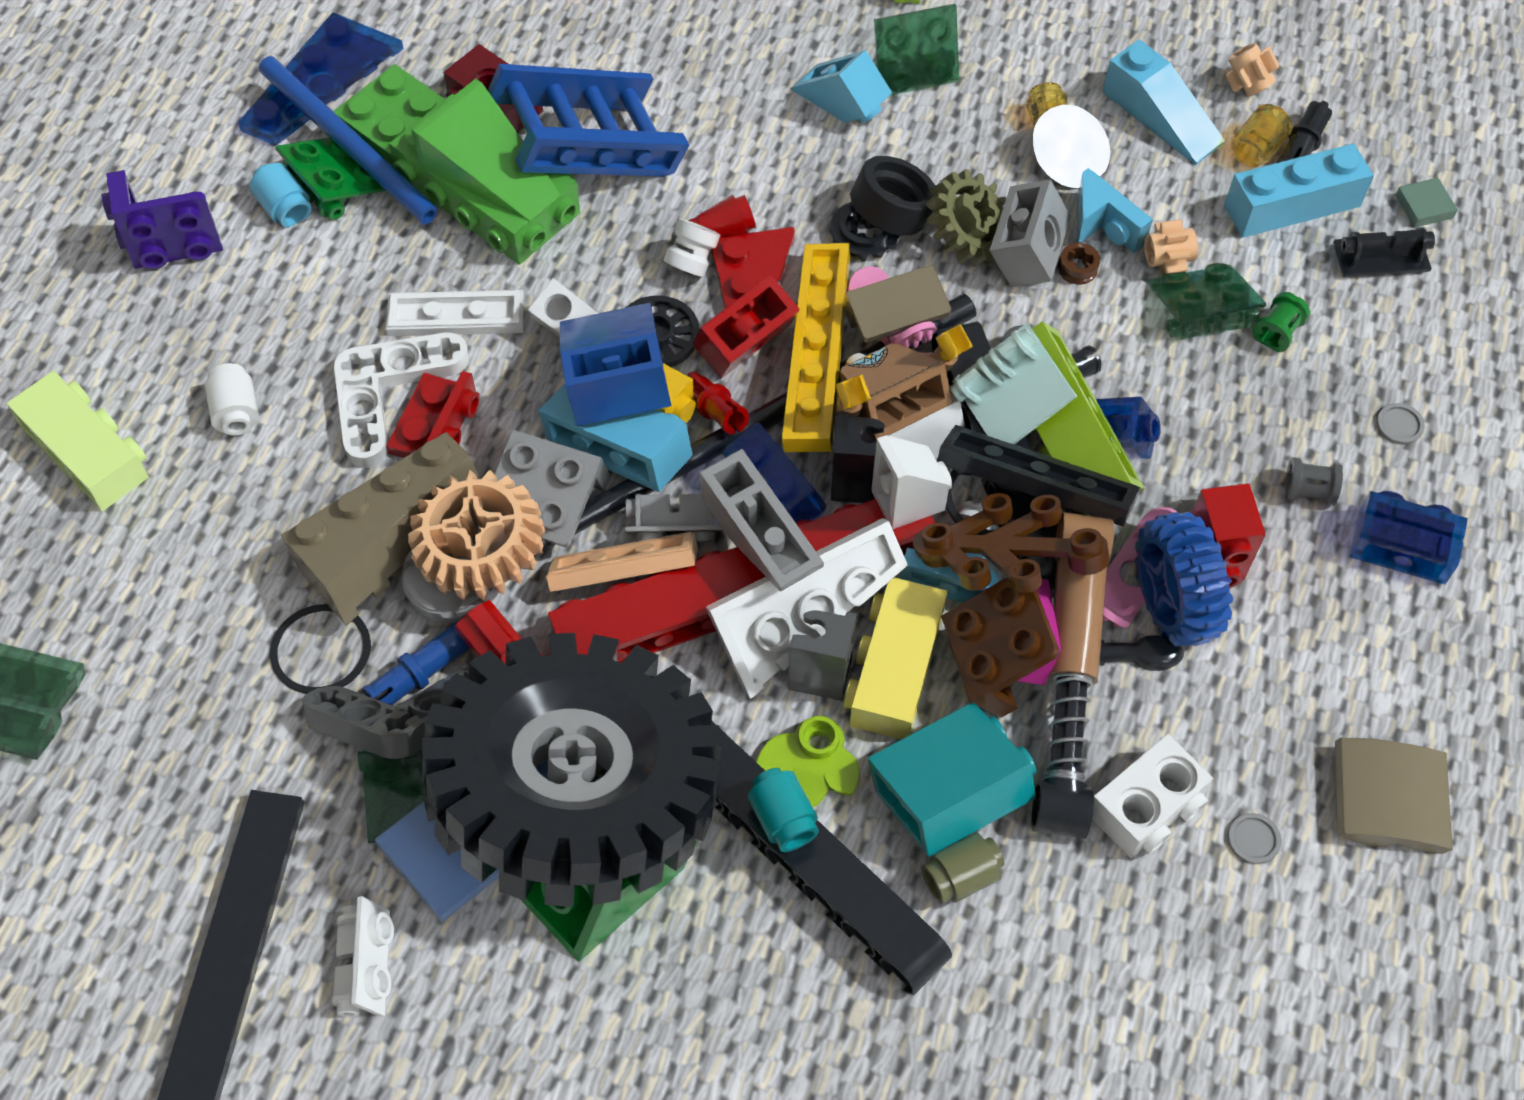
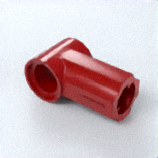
(486, 630)

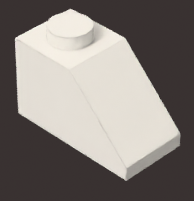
(908, 481)

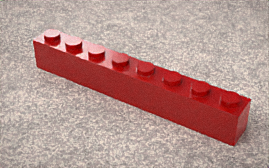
(673, 603)

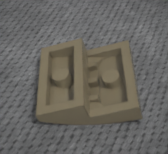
(1392, 794)

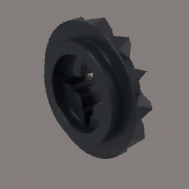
(845, 229)

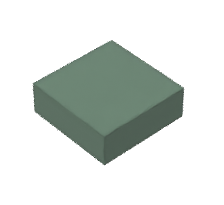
(1426, 202)

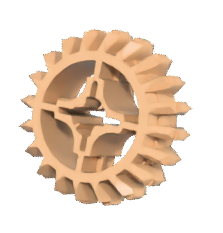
(452, 521)

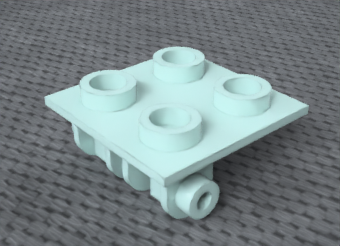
(1014, 387)

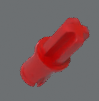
(716, 403)

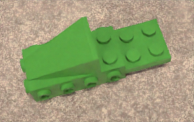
(463, 160)

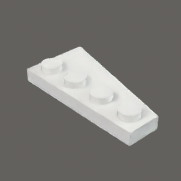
(761, 620)

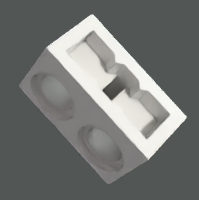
(1142, 791)

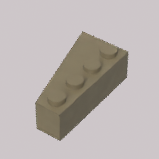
(364, 534)

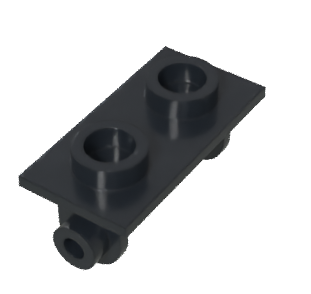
(1383, 254)

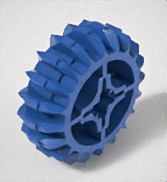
(1183, 578)

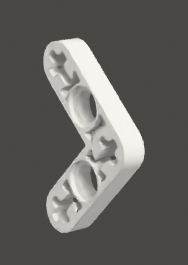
(369, 383)

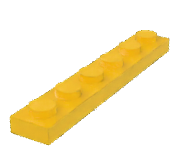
(816, 349)

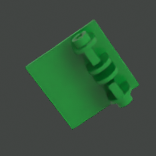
(327, 174)

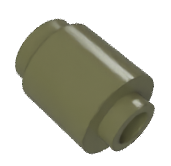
(963, 868)

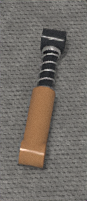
(1062, 798)

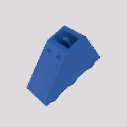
(613, 364)

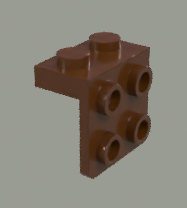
(998, 642)

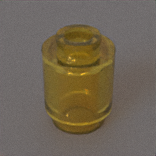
(1262, 135)

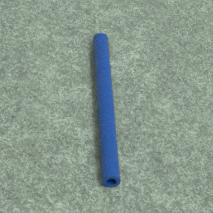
(348, 140)

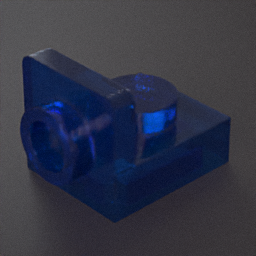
(1132, 423)

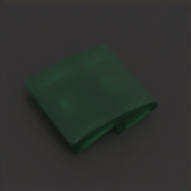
(32, 697)

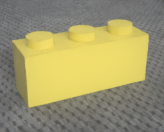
(895, 658)

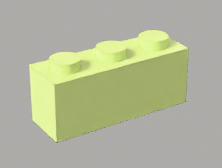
(80, 439)

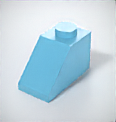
(845, 87)

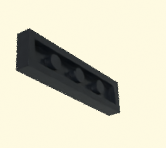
(1037, 474)

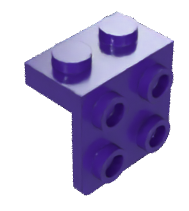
(161, 227)

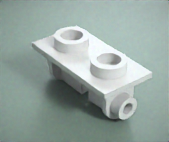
(365, 936)

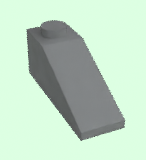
(757, 521)

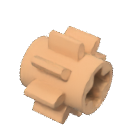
(1251, 69)
(1171, 247)

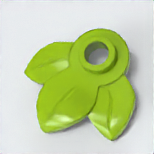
(815, 768)

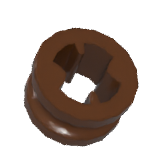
(1068, 268)

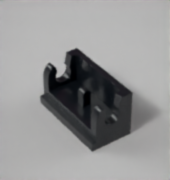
(853, 459)

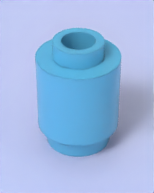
(280, 194)

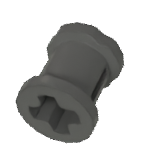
(1329, 488)

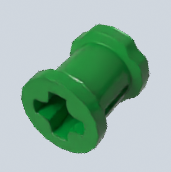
(1281, 321)

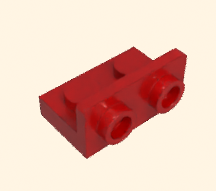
(434, 409)

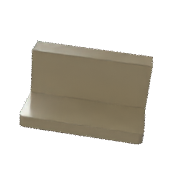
(897, 303)

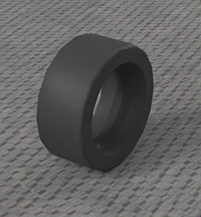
(884, 210)

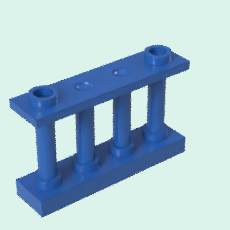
(579, 149)

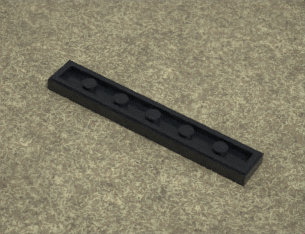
(232, 948)

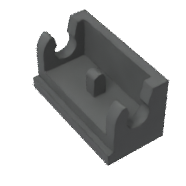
(823, 663)

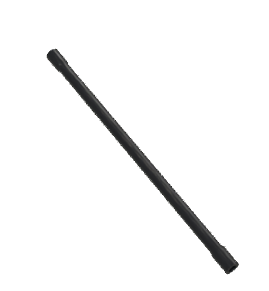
(715, 443)

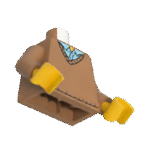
(899, 382)

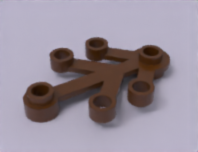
(946, 544)

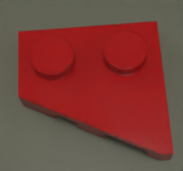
(750, 258)

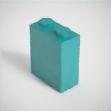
(953, 777)

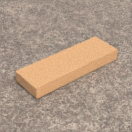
(622, 561)

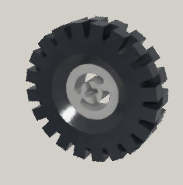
(573, 713)

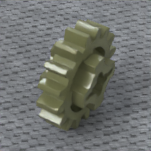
(966, 218)

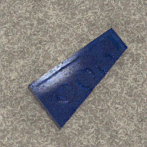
(327, 66)

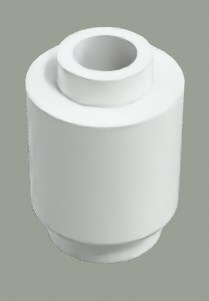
(231, 399)

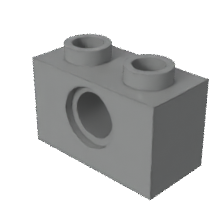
(1030, 233)

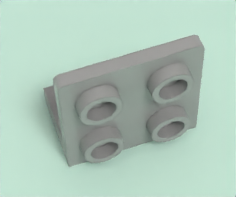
(556, 480)

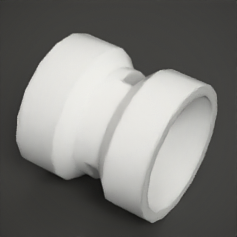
(694, 237)

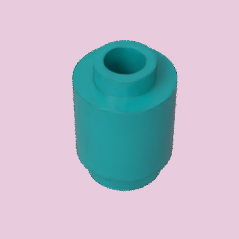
(783, 809)

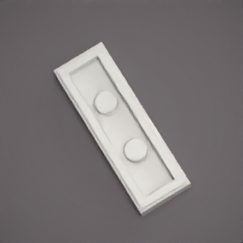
(455, 312)

